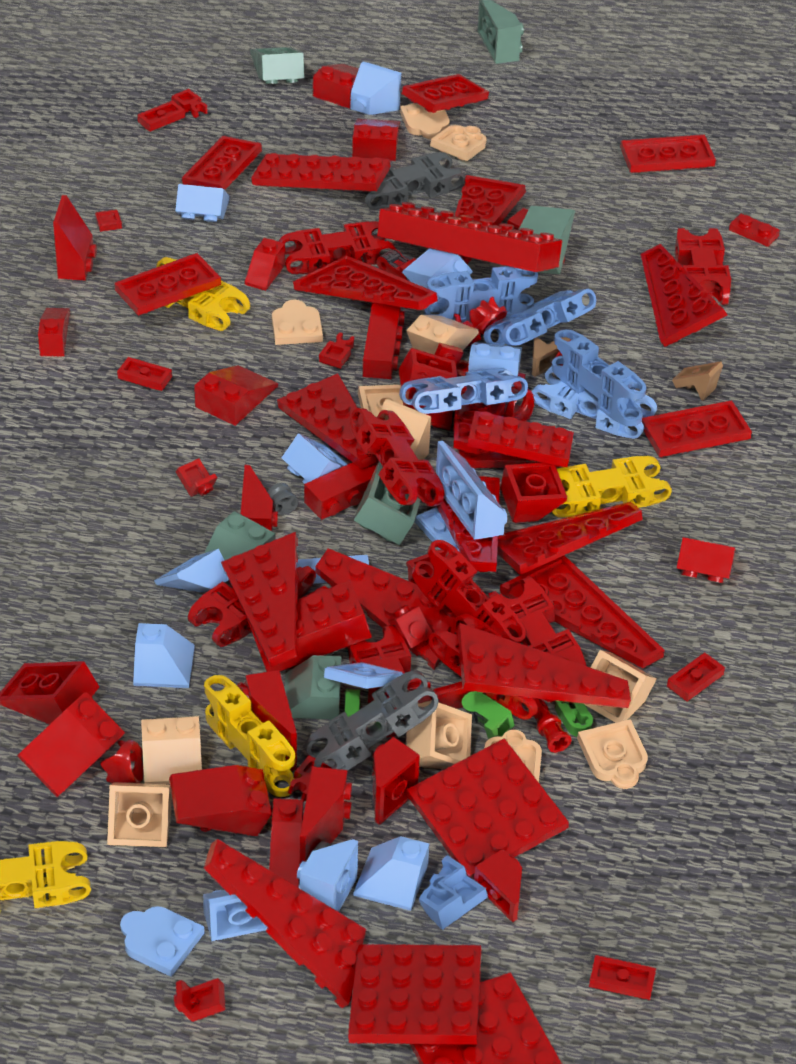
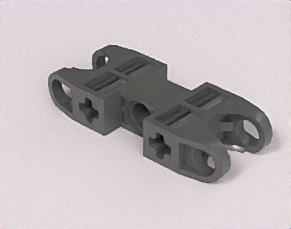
(421, 176)
(380, 710)

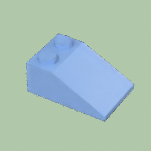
(495, 356)

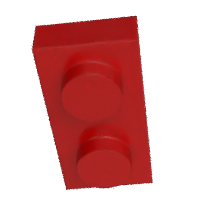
(161, 115)
(754, 229)
(144, 373)
(695, 676)
(622, 977)

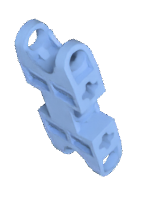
(585, 403)

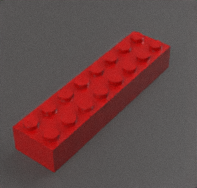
(470, 237)

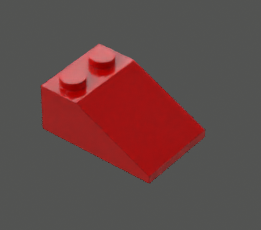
(335, 83)
(375, 138)
(72, 243)
(232, 393)
(47, 688)
(271, 704)
(71, 744)
(222, 799)
(324, 808)

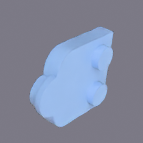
(160, 938)

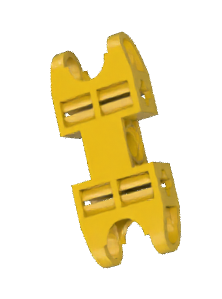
(213, 303)
(612, 485)
(240, 728)
(26, 878)

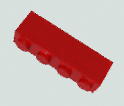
(382, 342)
(337, 489)

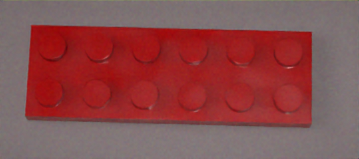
(321, 172)

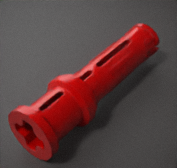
(550, 727)

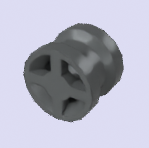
(283, 499)

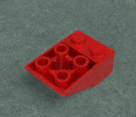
(426, 365)

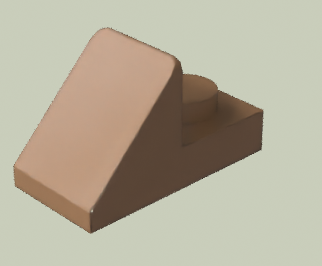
(543, 355)
(701, 377)

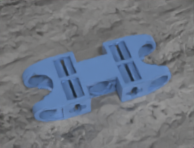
(467, 293)
(535, 321)
(609, 383)
(445, 394)

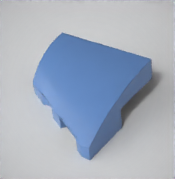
(451, 894)

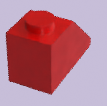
(265, 264)
(502, 881)

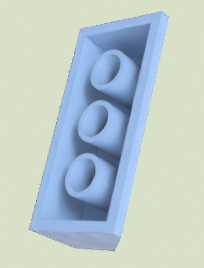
(469, 495)

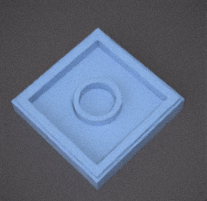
(361, 674)

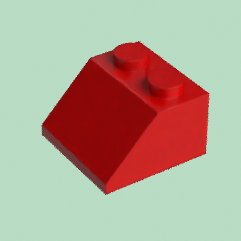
(531, 491)
(705, 559)
(393, 773)

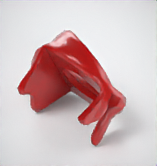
(486, 314)
(523, 411)
(119, 765)

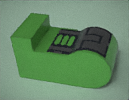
(488, 713)

